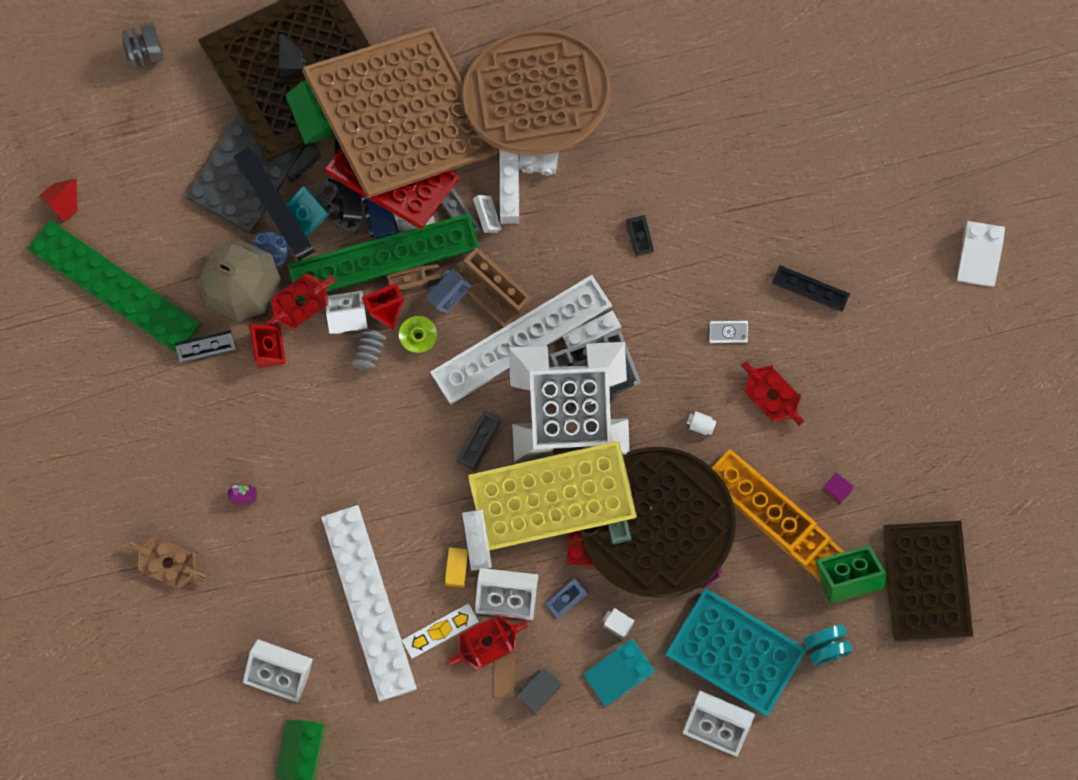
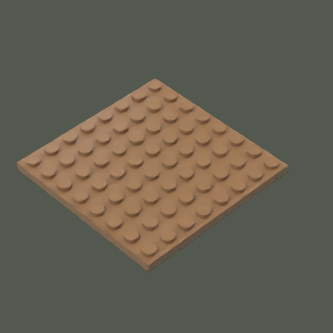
(397, 111)

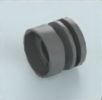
(142, 45)

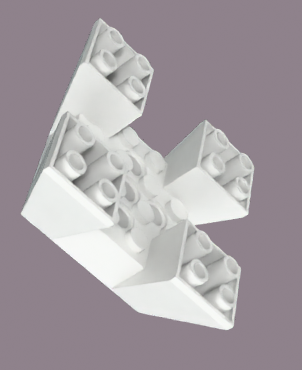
(546, 385)

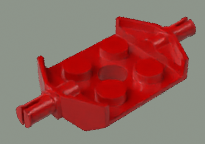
(285, 303)
(765, 380)
(477, 655)

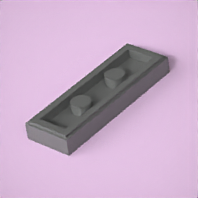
(478, 440)

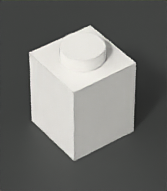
(617, 623)

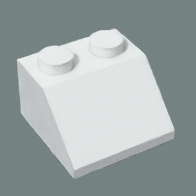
(346, 312)

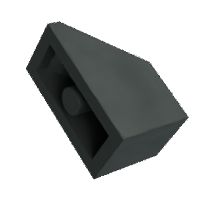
(290, 58)

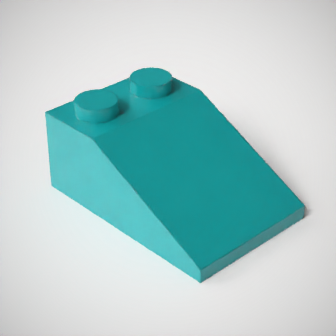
(619, 673)

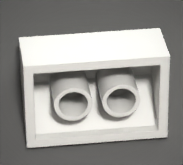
(506, 594)
(277, 670)
(718, 723)

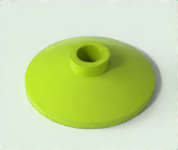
(414, 326)

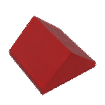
(267, 345)

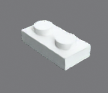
(487, 214)

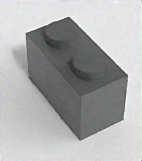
(538, 690)

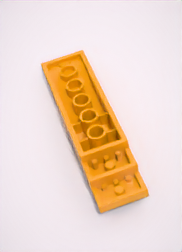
(775, 514)

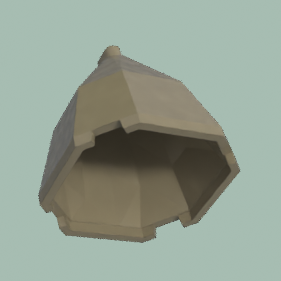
(245, 287)

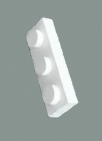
(592, 330)
(477, 540)

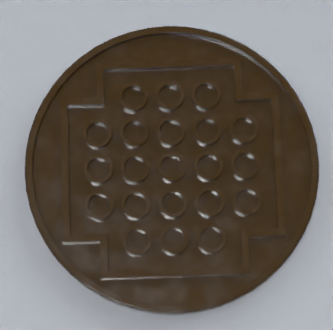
(679, 530)

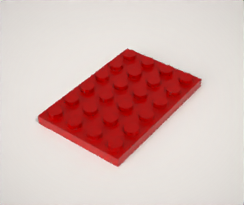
(411, 202)

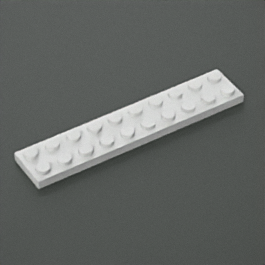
(537, 328)
(369, 603)

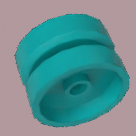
(830, 648)

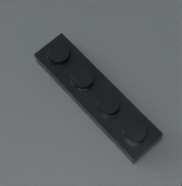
(811, 288)

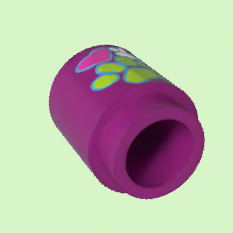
(242, 494)

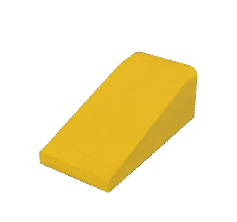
(456, 567)

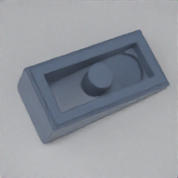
(567, 598)

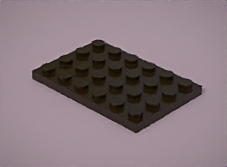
(927, 581)

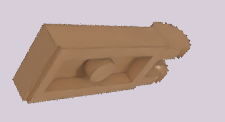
(414, 277)

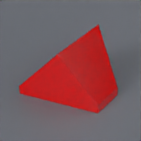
(62, 198)
(385, 304)

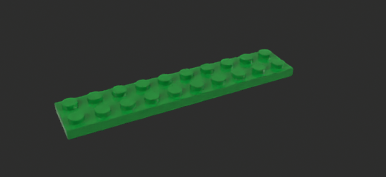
(390, 254)
(113, 286)

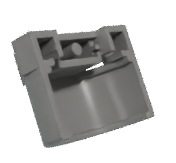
(577, 357)

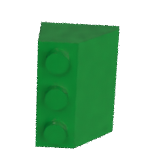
(308, 114)
(850, 574)
(300, 750)

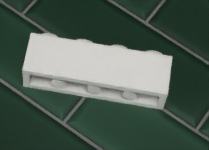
(509, 188)

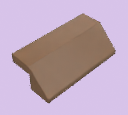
(493, 289)

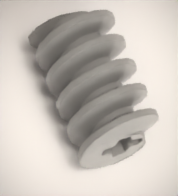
(368, 350)

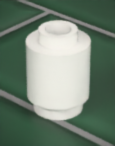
(701, 423)

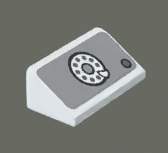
(728, 332)

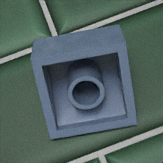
(448, 291)

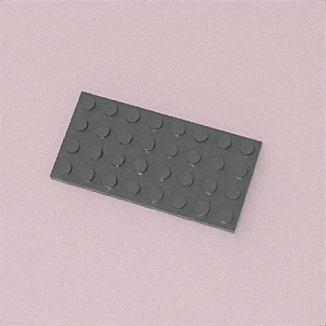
(222, 183)

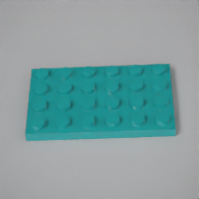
(736, 652)

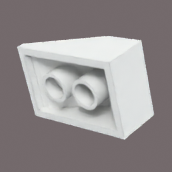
(980, 253)

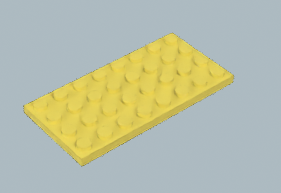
(553, 495)

